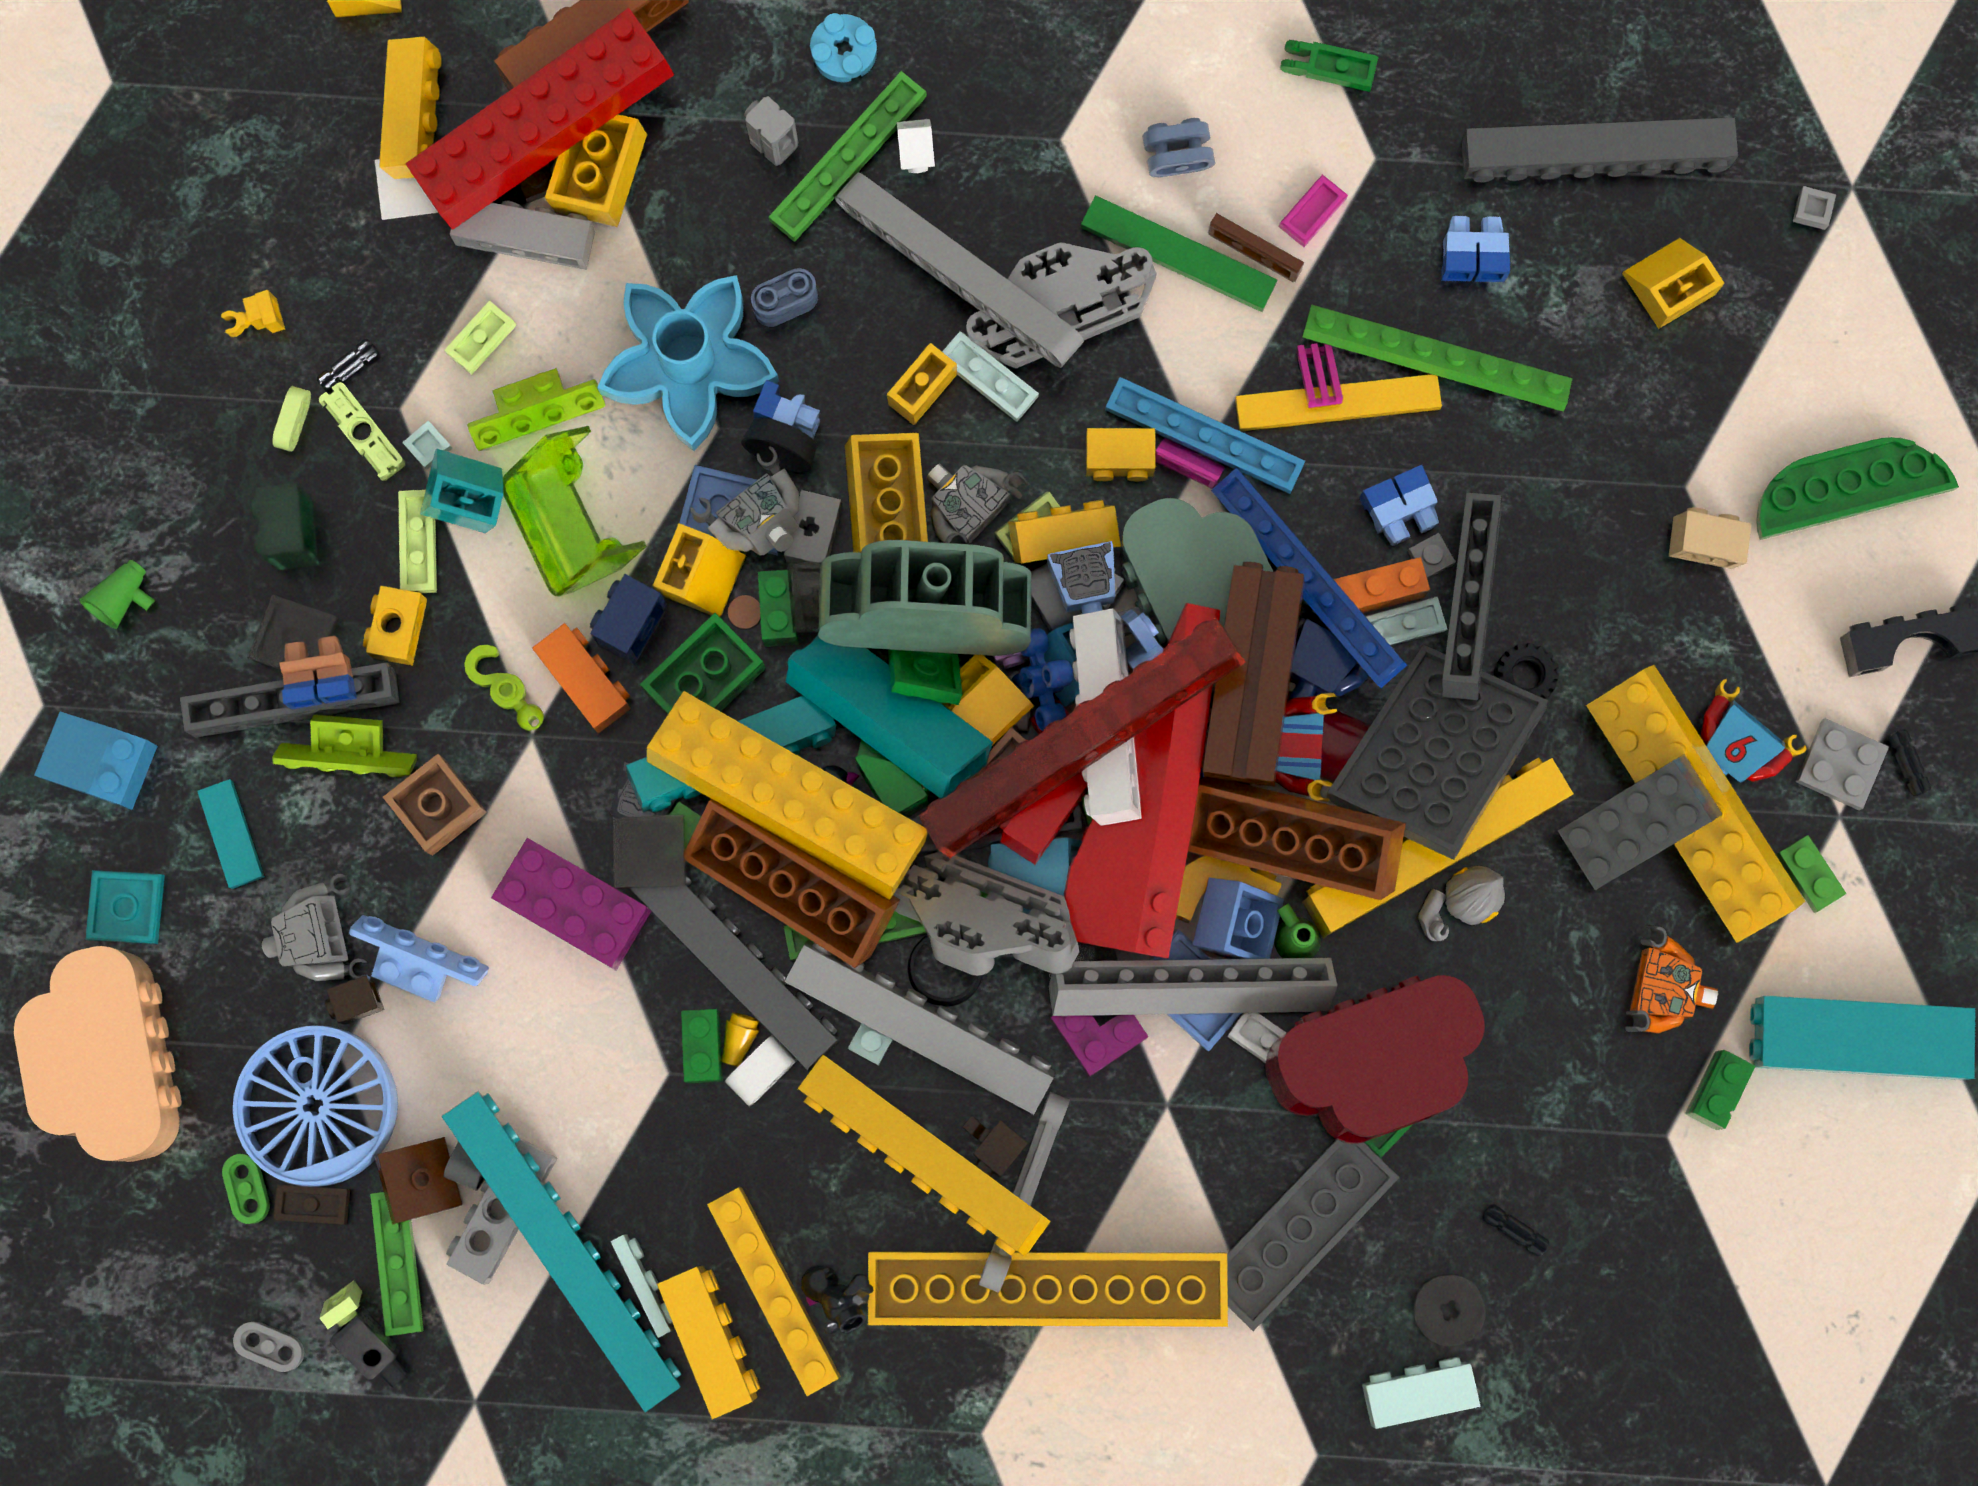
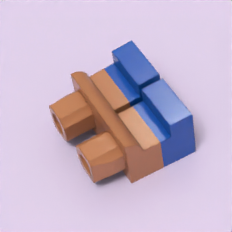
(316, 678)

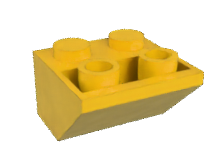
(1673, 281)
(698, 571)
(989, 699)

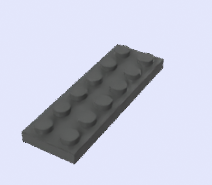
(1303, 1228)

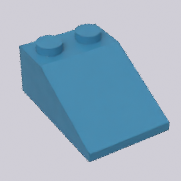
(96, 760)

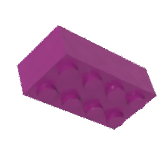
(571, 904)

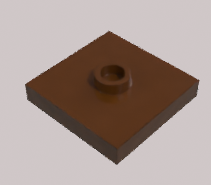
(415, 1180)

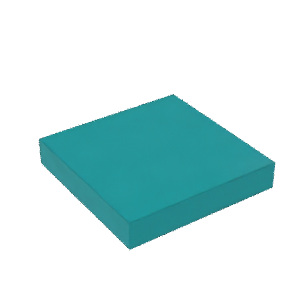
(125, 907)

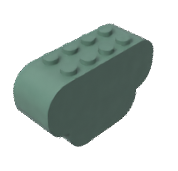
(1182, 559)
(925, 599)

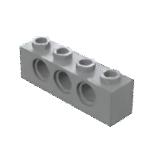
(462, 1251)

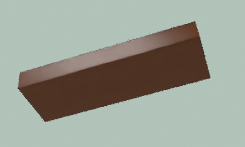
(1255, 248)

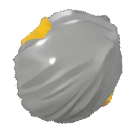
(1475, 894)

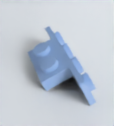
(1143, 630)
(414, 962)

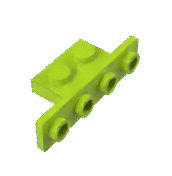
(534, 406)
(345, 745)

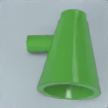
(114, 594)
(1286, 936)

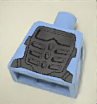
(1084, 576)

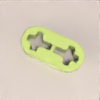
(291, 418)

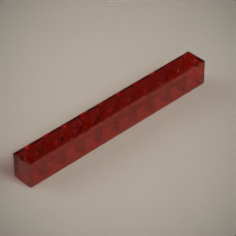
(1081, 737)

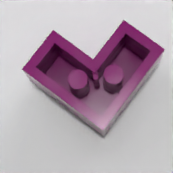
(1099, 1045)

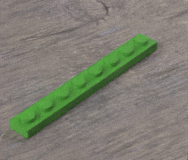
(1437, 358)

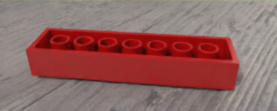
(540, 119)

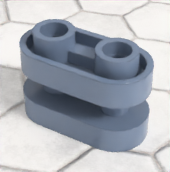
(1162, 138)
(784, 297)

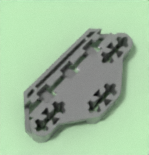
(1072, 290)
(973, 929)

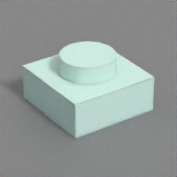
(425, 442)
(870, 1044)

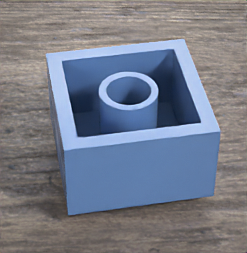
(1237, 920)

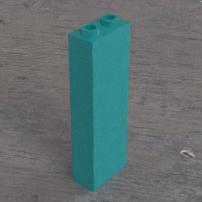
(907, 730)
(1863, 1038)

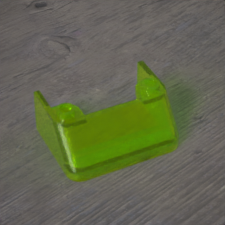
(554, 518)

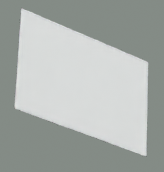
(401, 196)

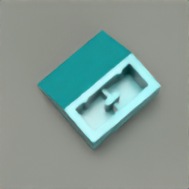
(463, 492)

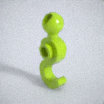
(505, 688)

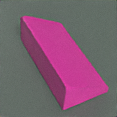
(1188, 463)

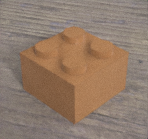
(434, 804)

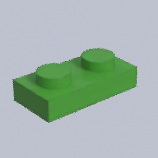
(1811, 874)

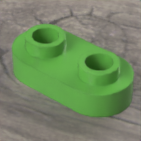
(241, 1190)

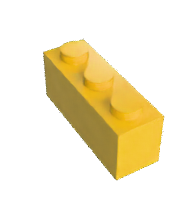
(1062, 530)

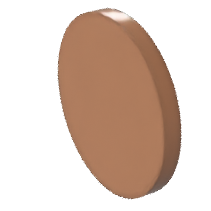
(744, 612)

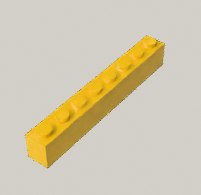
(925, 1156)

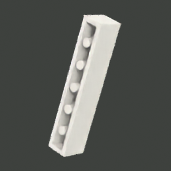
(1100, 661)

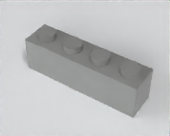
(528, 234)

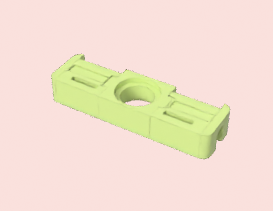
(376, 447)

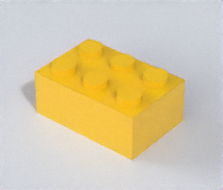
(598, 172)

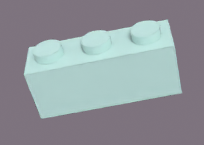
(1420, 1393)

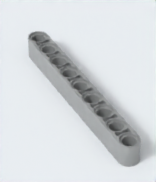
(959, 270)

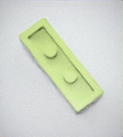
(416, 544)

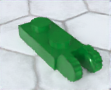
(1331, 64)

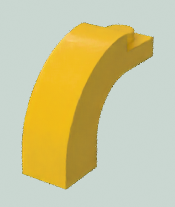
(1197, 875)

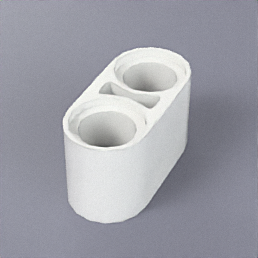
(760, 1070)

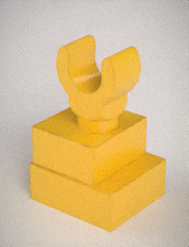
(261, 312)

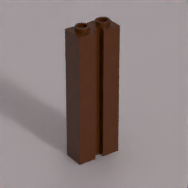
(1253, 698)

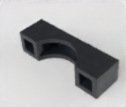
(1873, 648)

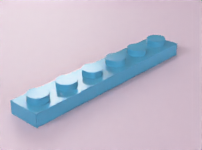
(1205, 435)

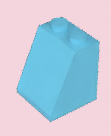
(1048, 872)

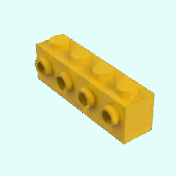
(408, 103)

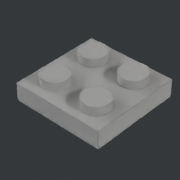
(1842, 764)

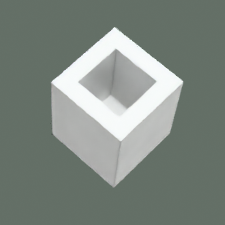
(915, 145)

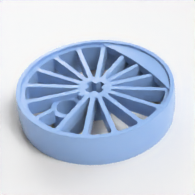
(336, 1168)

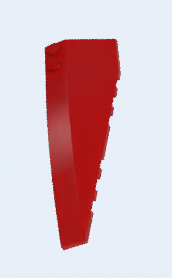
(1131, 872)

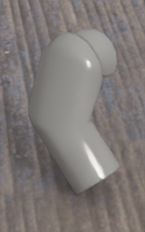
(1430, 917)

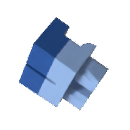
(1475, 253)
(791, 412)
(1400, 500)

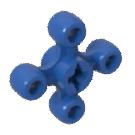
(1043, 679)

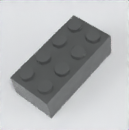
(1640, 822)

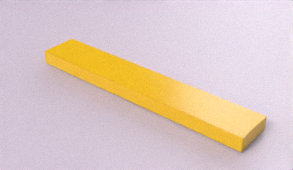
(1358, 401)

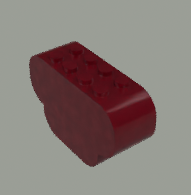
(1380, 1059)

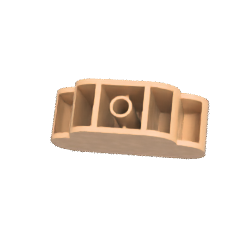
(100, 1057)

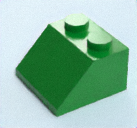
(892, 785)

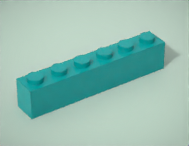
(790, 725)

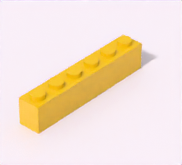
(774, 1291)

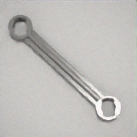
(1027, 1182)

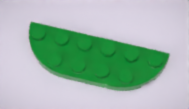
(1850, 484)

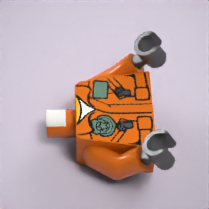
(1666, 986)

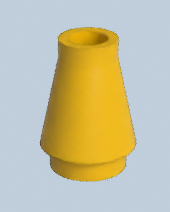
(739, 1036)

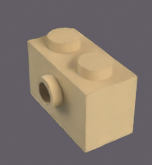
(1710, 538)

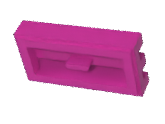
(1315, 352)

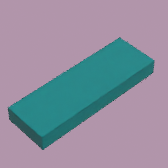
(230, 834)

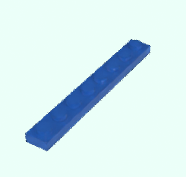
(1320, 589)

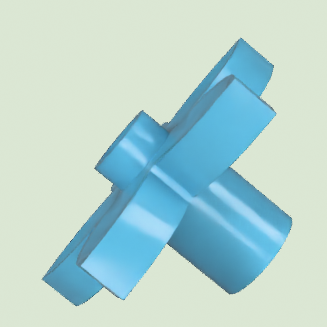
(686, 356)

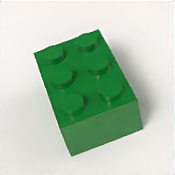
(708, 665)

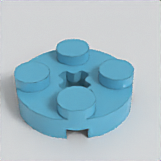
(851, 64)

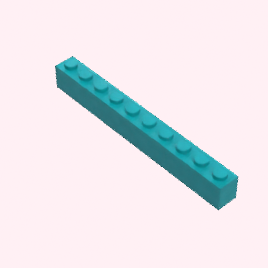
(562, 1251)

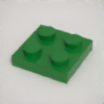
(926, 675)

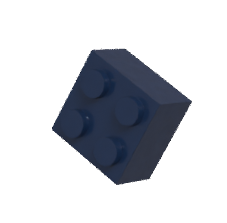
(628, 618)

